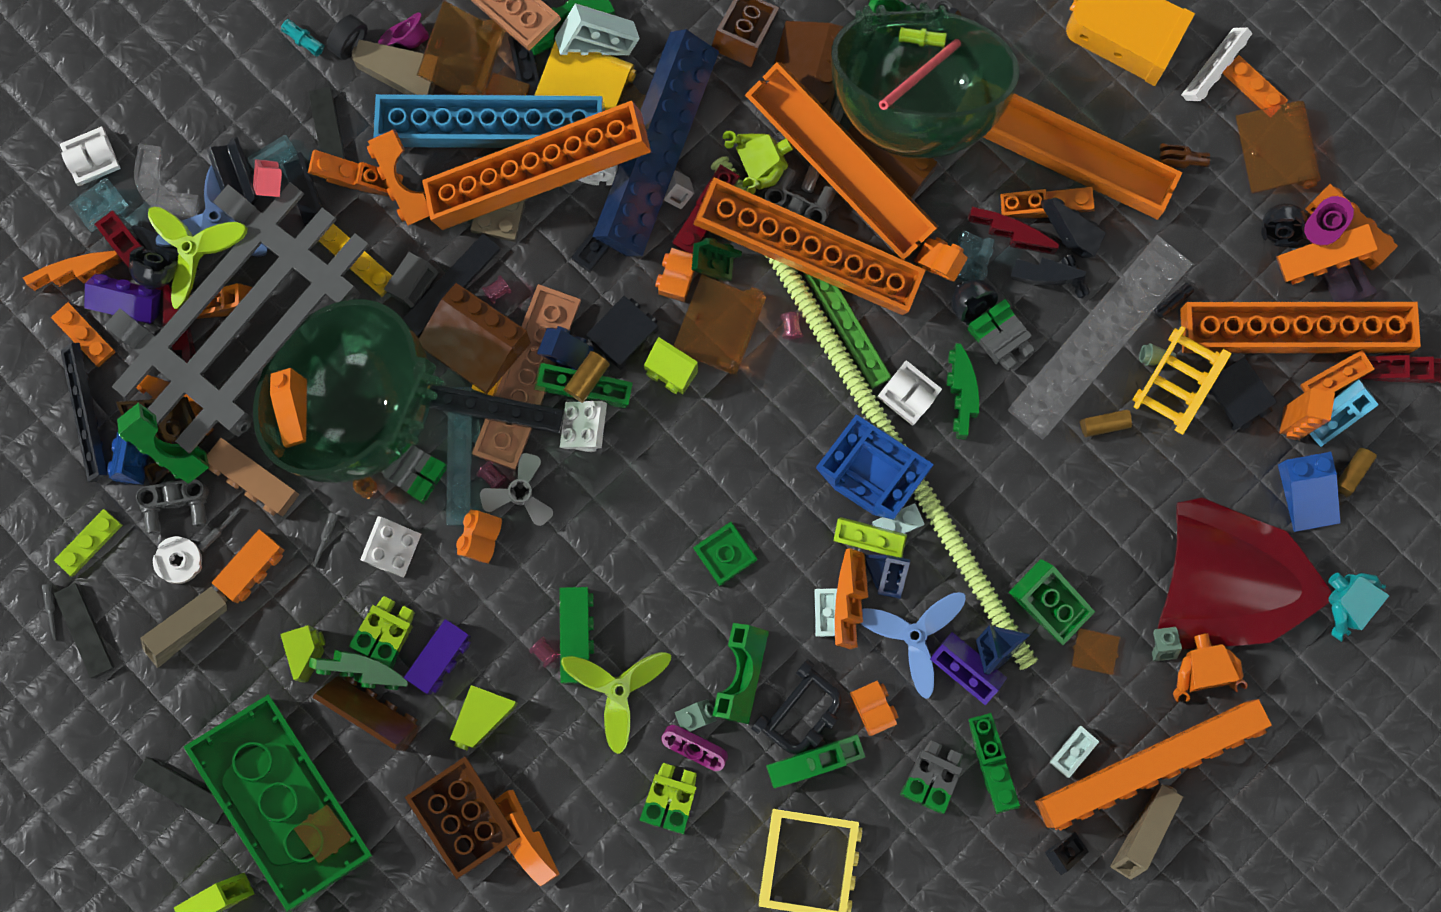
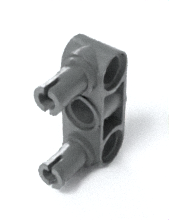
(797, 203)
(172, 495)

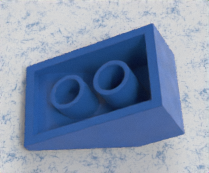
(127, 462)
(1311, 491)

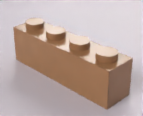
(252, 477)

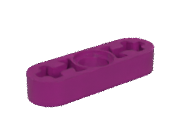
(704, 745)

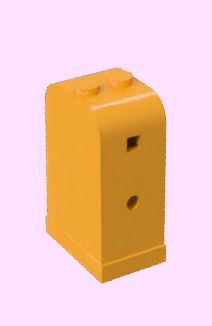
(1130, 32)

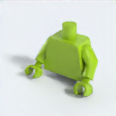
(761, 157)

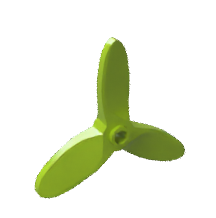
(192, 247)
(616, 708)

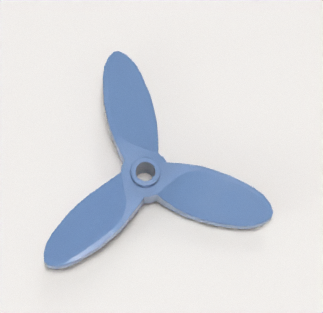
(212, 211)
(931, 621)

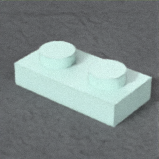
(906, 520)
(825, 612)
(1074, 751)

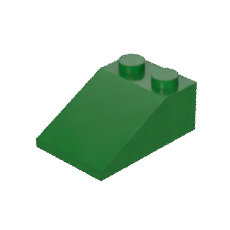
(1052, 601)

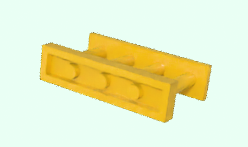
(1192, 399)

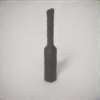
(216, 532)
(326, 534)
(49, 606)

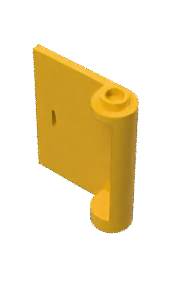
(585, 76)

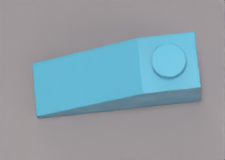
(1347, 408)

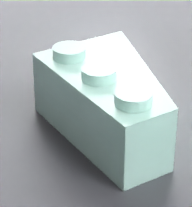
(596, 31)

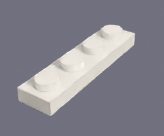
(1216, 64)

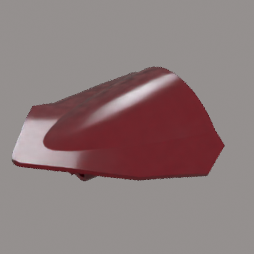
(1237, 578)

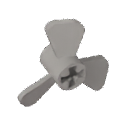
(495, 498)

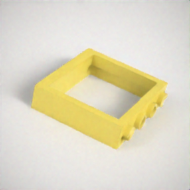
(851, 860)

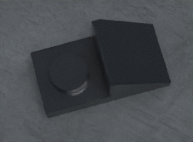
(1066, 853)

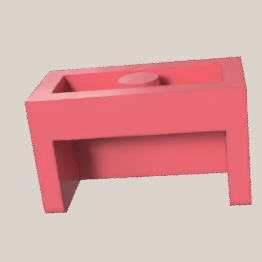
(267, 178)

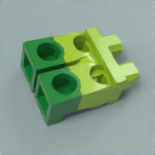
(383, 633)
(670, 792)

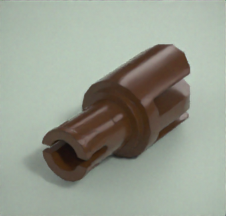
(1182, 156)

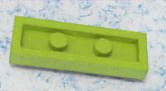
(870, 537)
(88, 542)

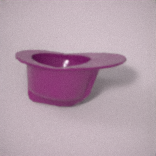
(406, 33)
(1329, 220)

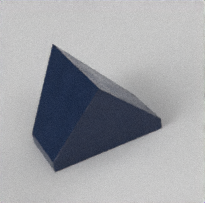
(888, 573)
(997, 646)

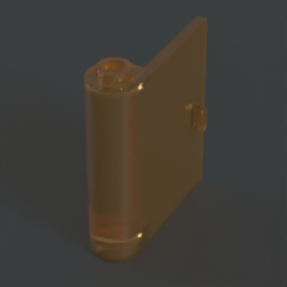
(465, 54)
(1283, 147)
(723, 325)

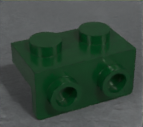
(714, 259)

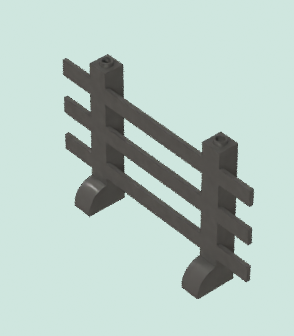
(187, 377)

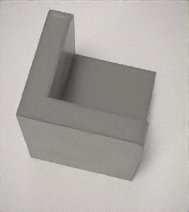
(679, 190)

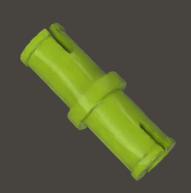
(922, 37)

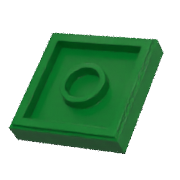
(725, 553)

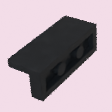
(232, 169)
(298, 175)

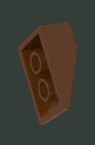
(744, 29)

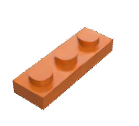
(1253, 84)
(82, 332)
(1341, 374)

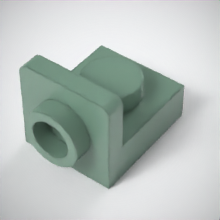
(1167, 644)

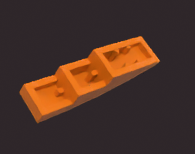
(66, 270)
(850, 592)

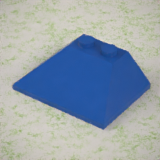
(873, 469)

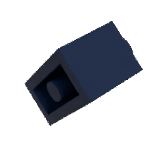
(564, 348)

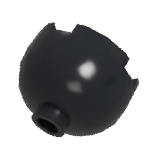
(1284, 225)
(152, 267)
(973, 299)

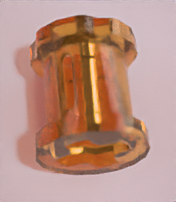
(370, 490)

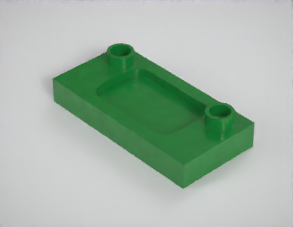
(266, 792)

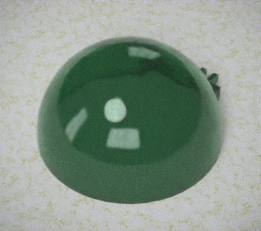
(945, 108)
(363, 393)

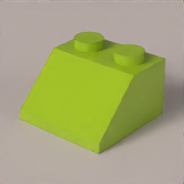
(670, 366)
(299, 647)

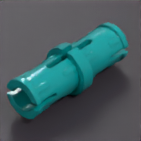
(302, 37)

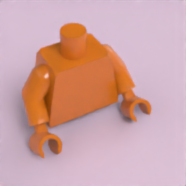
(1208, 668)

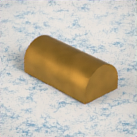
(587, 376)
(1106, 423)
(1355, 471)

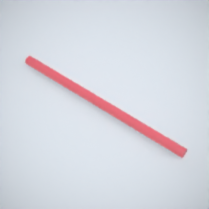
(919, 74)

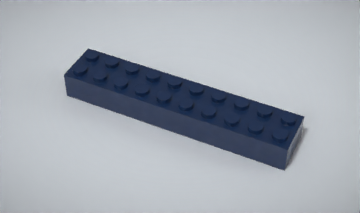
(667, 117)

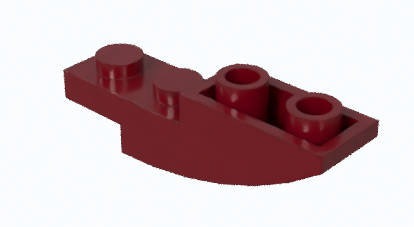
(691, 233)
(118, 237)

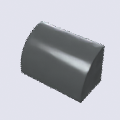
(411, 280)

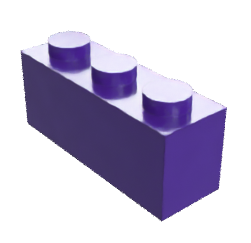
(110, 294)
(438, 658)
(966, 668)

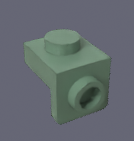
(696, 715)

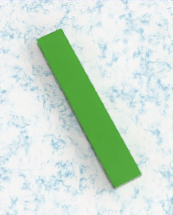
(850, 332)

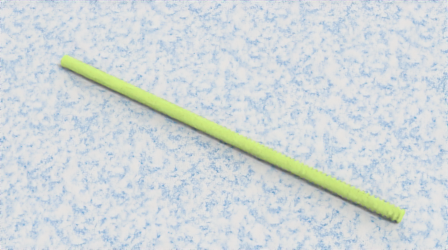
(875, 415)

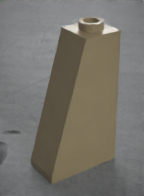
(392, 66)
(183, 626)
(1147, 832)

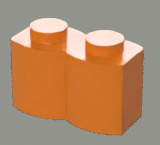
(941, 258)
(676, 276)
(479, 536)
(874, 708)

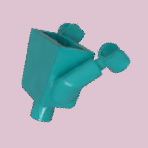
(1354, 601)

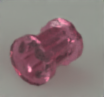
(496, 289)
(791, 325)
(491, 475)
(544, 652)

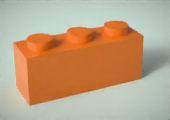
(248, 567)

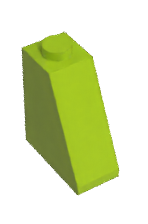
(479, 717)
(219, 896)

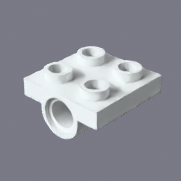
(89, 156)
(909, 393)
(583, 425)
(390, 547)

